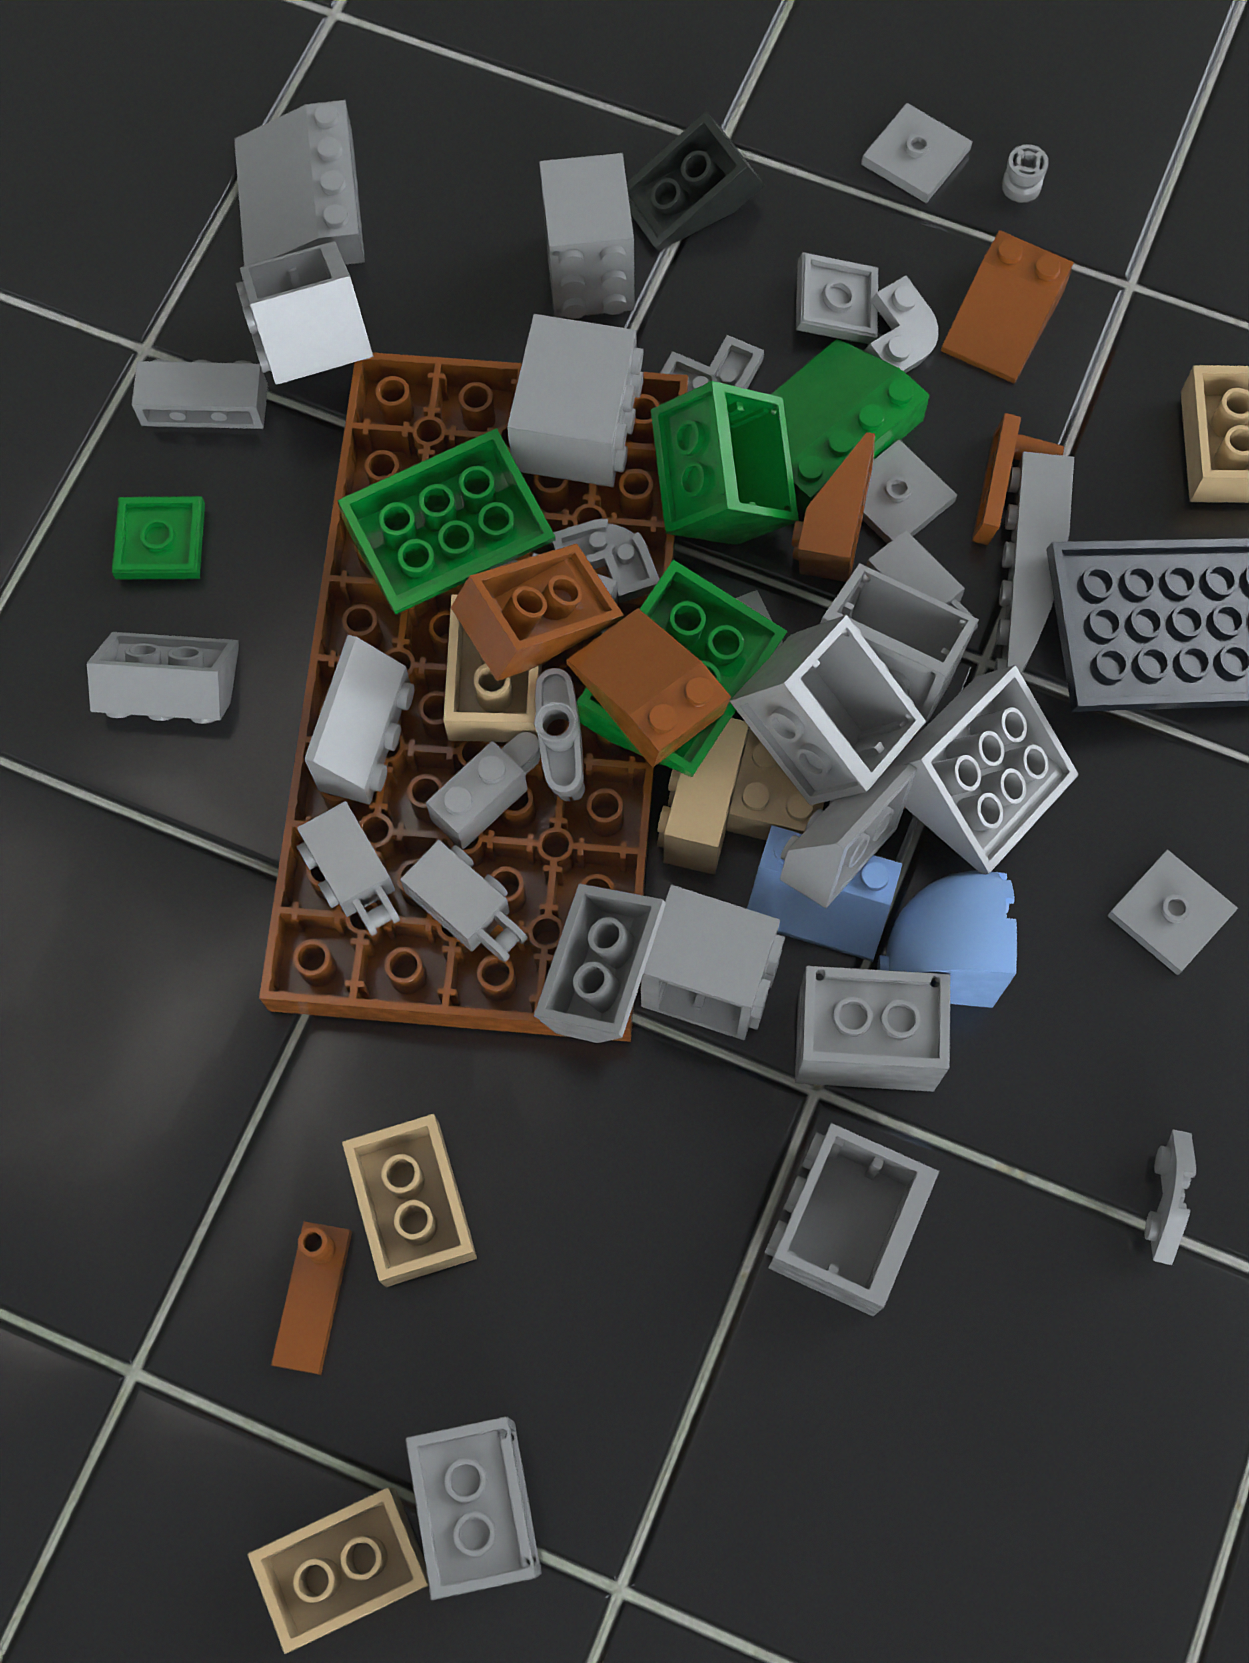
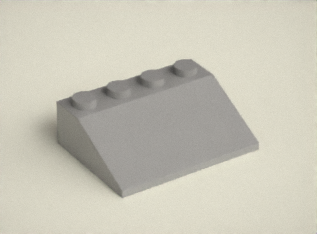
(299, 185)
(986, 768)

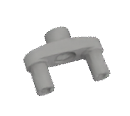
(563, 753)

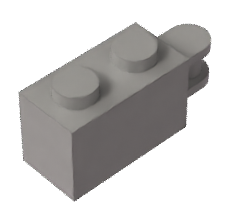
(914, 566)
(484, 788)
(349, 866)
(462, 899)

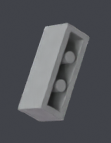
(200, 394)

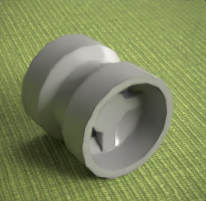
(1024, 173)

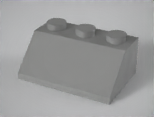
(162, 676)
(359, 722)
(845, 836)
(599, 963)

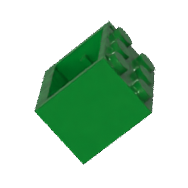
(724, 464)

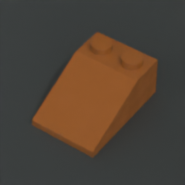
(1007, 306)
(834, 517)
(534, 609)
(650, 685)

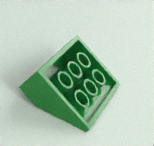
(835, 404)
(445, 521)
(714, 628)

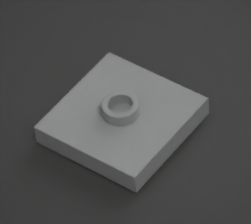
(916, 152)
(836, 298)
(903, 494)
(1172, 912)

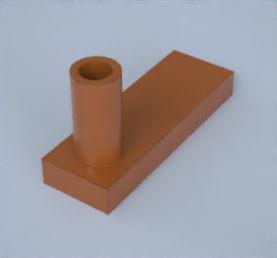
(1004, 448)
(312, 1298)

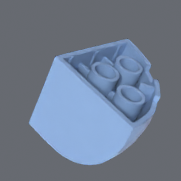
(959, 931)

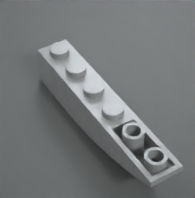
(1036, 519)

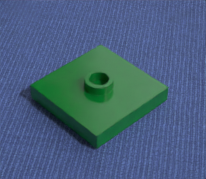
(158, 537)

